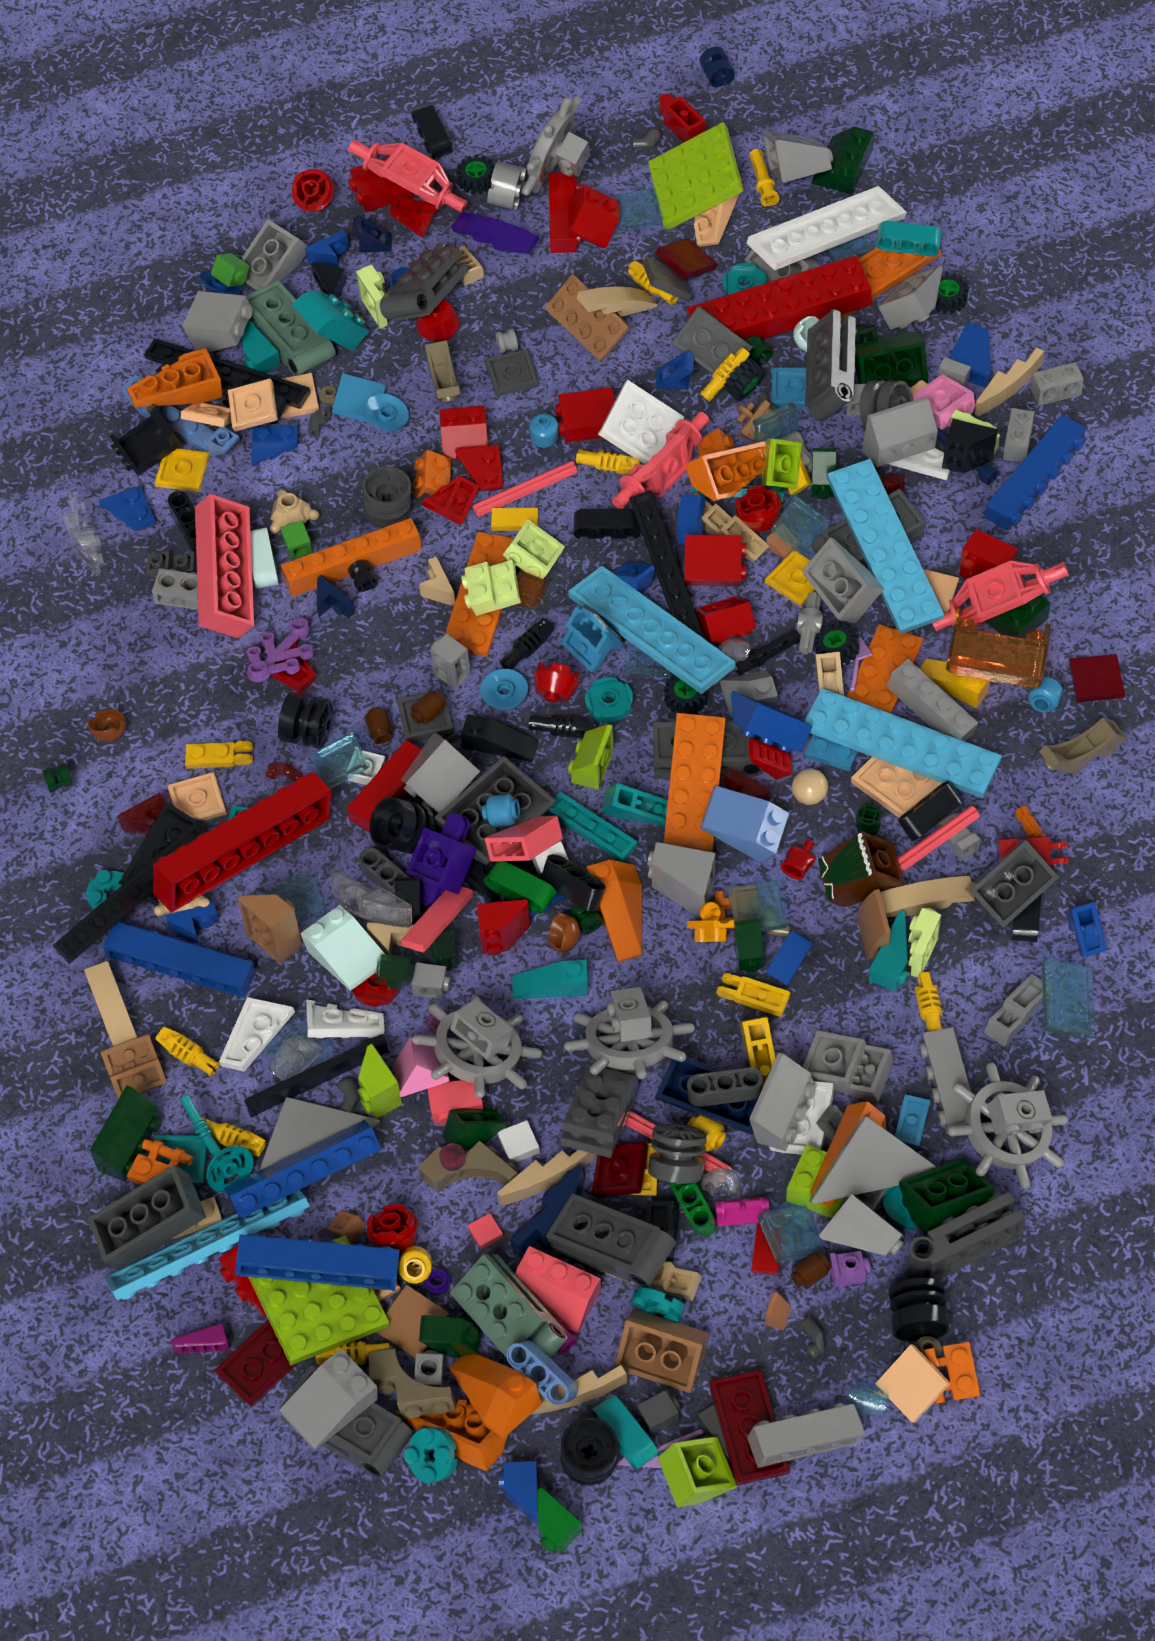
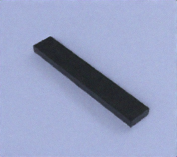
(313, 1077)

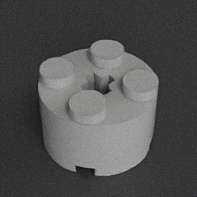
(506, 185)

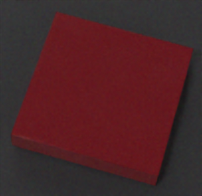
(686, 258)
(1096, 678)
(622, 1172)

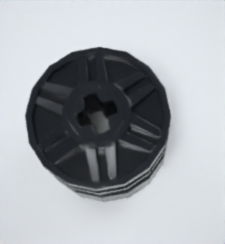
(305, 720)
(399, 824)
(918, 1309)
(585, 1436)

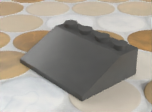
(498, 780)

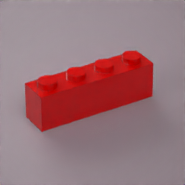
(560, 190)
(383, 785)

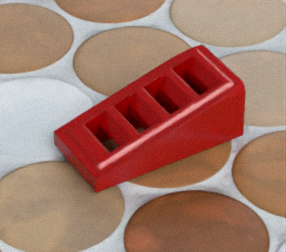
(772, 760)

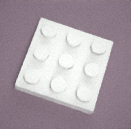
(638, 423)

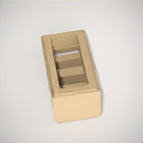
(475, 272)

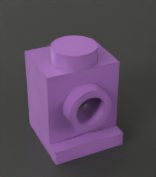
(844, 1275)

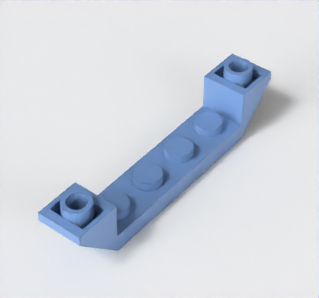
(190, 431)

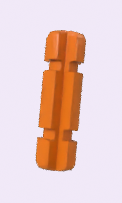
(1028, 822)

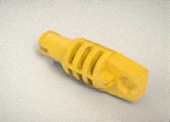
(639, 275)
(723, 372)
(601, 460)
(928, 1002)
(186, 1051)
(231, 1135)
(356, 1351)

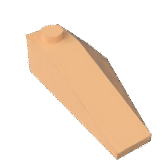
(712, 223)

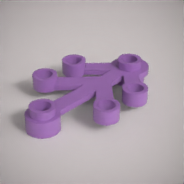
(260, 670)

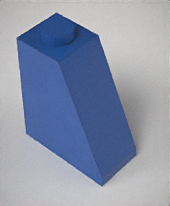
(974, 351)

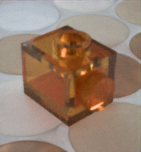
(531, 589)

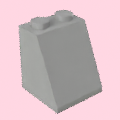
(795, 156)
(216, 320)
(438, 774)
(682, 875)
(862, 1229)

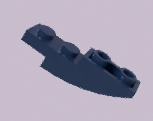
(553, 1203)

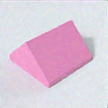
(414, 1068)

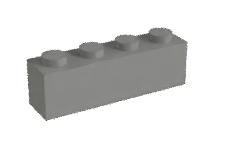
(930, 702)
(945, 1069)
(805, 1434)

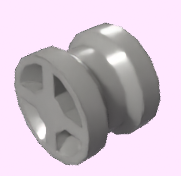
(506, 341)

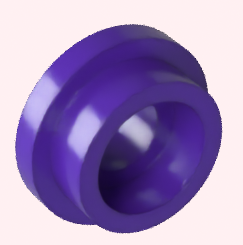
(437, 1274)

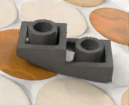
(165, 560)

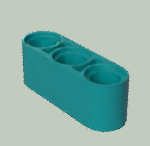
(909, 238)
(632, 1439)

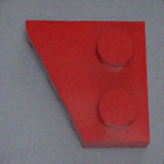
(413, 214)
(482, 466)
(453, 499)
(299, 680)

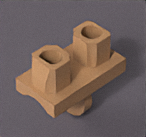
(745, 413)

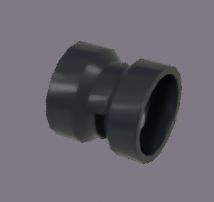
(362, 575)

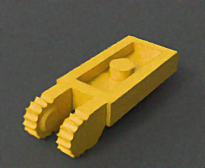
(218, 754)
(755, 994)

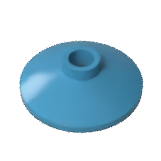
(386, 412)
(501, 681)

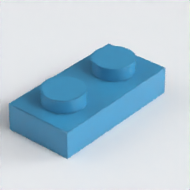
(830, 753)
(912, 1121)

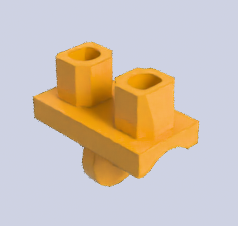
(711, 928)

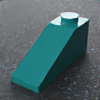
(258, 351)
(634, 805)
(890, 963)
(552, 980)

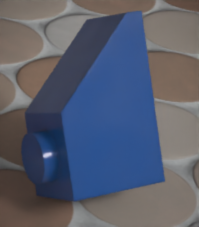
(521, 1486)

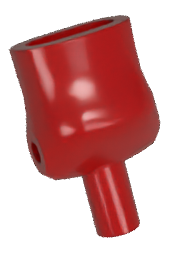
(798, 860)

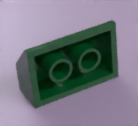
(850, 155)
(892, 358)
(124, 1132)
(944, 1193)

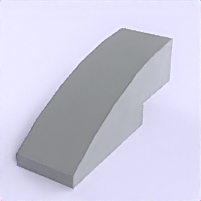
(1015, 1011)

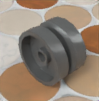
(882, 395)

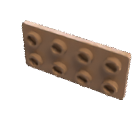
(592, 329)

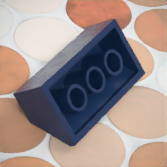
(674, 1092)

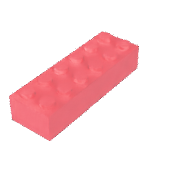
(224, 566)

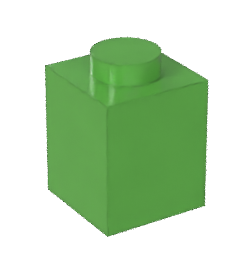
(230, 270)
(296, 540)

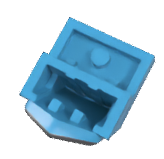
(590, 638)

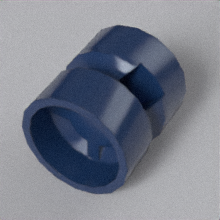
(717, 67)

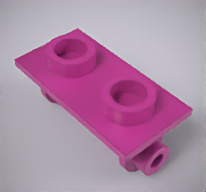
(740, 1211)

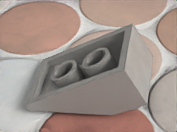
(272, 255)
(912, 299)
(842, 581)
(329, 1399)

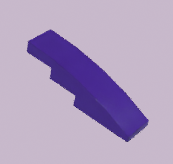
(497, 232)

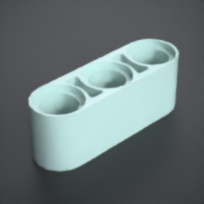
(262, 559)

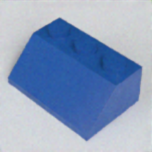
(769, 723)

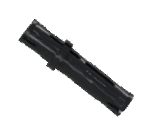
(788, 640)

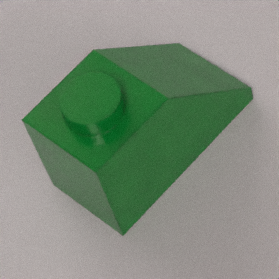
(555, 1524)

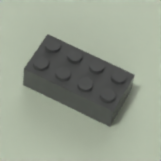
(146, 1217)

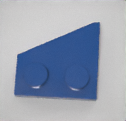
(272, 441)
(130, 508)

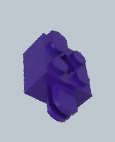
(431, 856)

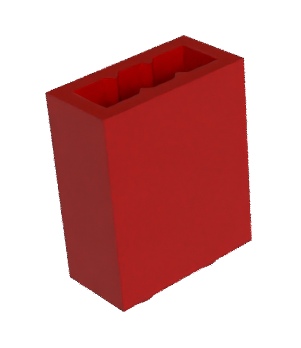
(372, 190)
(583, 413)
(714, 560)

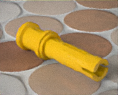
(765, 184)

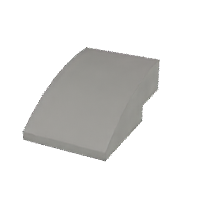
(849, 1064)

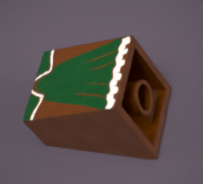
(859, 869)

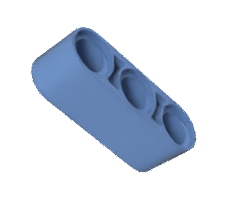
(554, 1374)

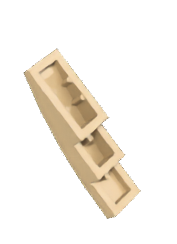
(616, 299)
(1006, 385)
(720, 523)
(926, 894)
(110, 1003)
(540, 1178)
(673, 1281)
(588, 1388)

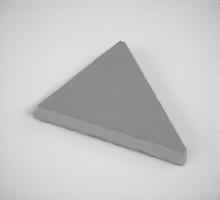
(306, 1124)
(868, 1163)

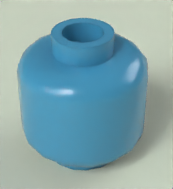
(543, 430)
(1047, 696)
(501, 810)

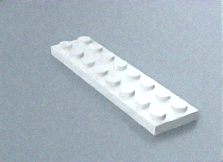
(825, 228)

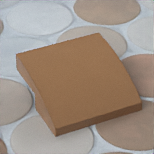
(873, 924)
(133, 1065)
(405, 1320)

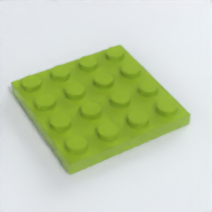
(696, 176)
(317, 1315)

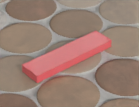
(436, 919)

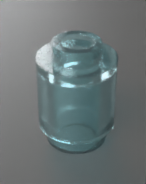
(868, 1400)

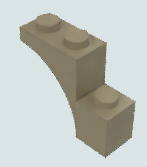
(441, 371)
(1076, 753)
(480, 1162)
(412, 1397)

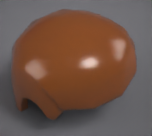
(105, 719)
(563, 933)

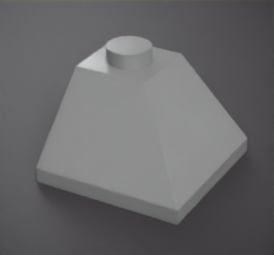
(753, 685)

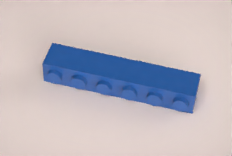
(1035, 472)
(179, 959)
(302, 1169)
(317, 1262)

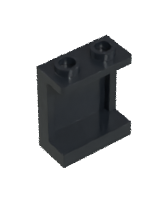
(146, 442)

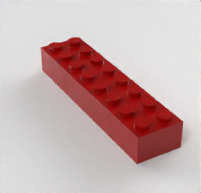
(786, 301)
(241, 842)

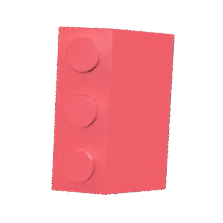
(559, 1287)

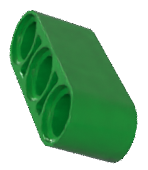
(520, 885)
(695, 1210)

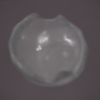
(735, 649)
(724, 1181)

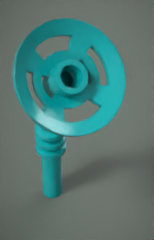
(220, 1161)

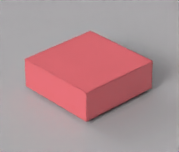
(485, 1231)

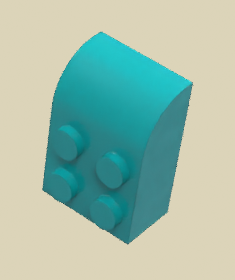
(331, 318)

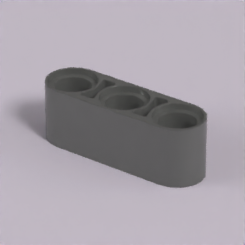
(380, 869)
(715, 1095)

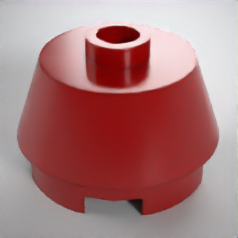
(312, 190)
(439, 324)
(759, 508)
(555, 682)
(393, 1228)

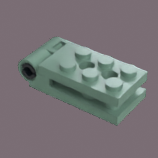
(287, 330)
(507, 1308)

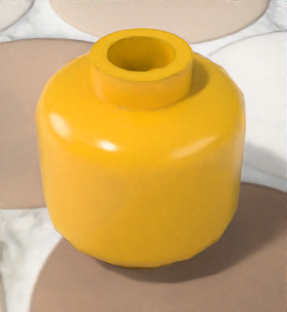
(714, 1131)
(409, 1271)

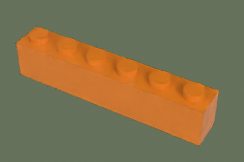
(333, 562)

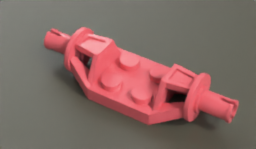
(411, 171)
(666, 465)
(1001, 590)

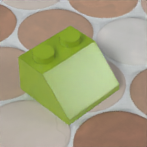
(781, 463)
(592, 757)
(377, 1085)
(803, 1179)
(696, 1471)

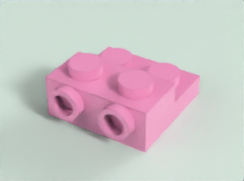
(946, 397)

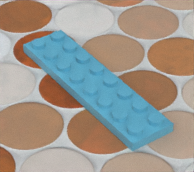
(885, 546)
(652, 630)
(902, 743)
(200, 1245)

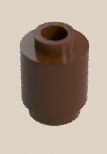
(427, 707)
(379, 725)
(810, 1270)

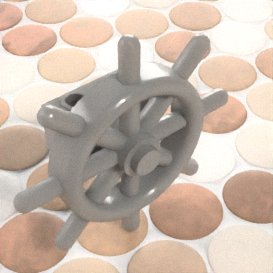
(557, 147)
(628, 1029)
(481, 1038)
(1011, 1113)

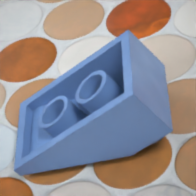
(745, 822)

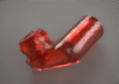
(282, 768)

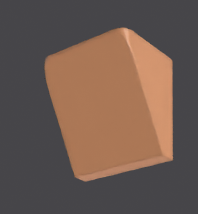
(778, 546)
(346, 1224)
(777, 1311)

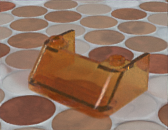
(997, 655)

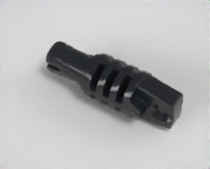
(527, 643)
(561, 725)

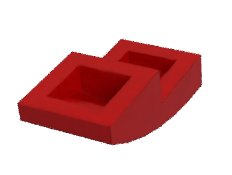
(763, 1258)

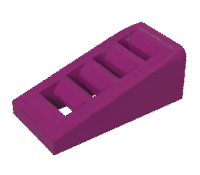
(204, 1340)

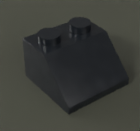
(968, 446)

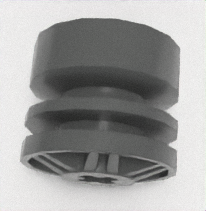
(386, 496)
(677, 1153)

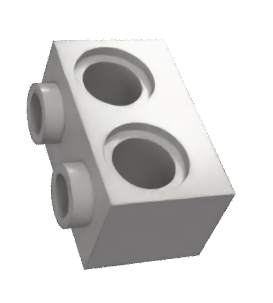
(1057, 384)
(1018, 435)
(179, 589)
(450, 661)

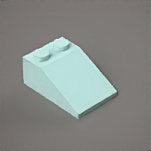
(342, 947)

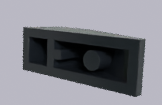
(497, 739)

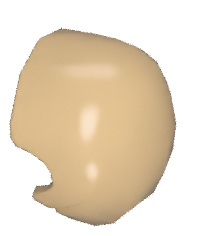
(809, 786)

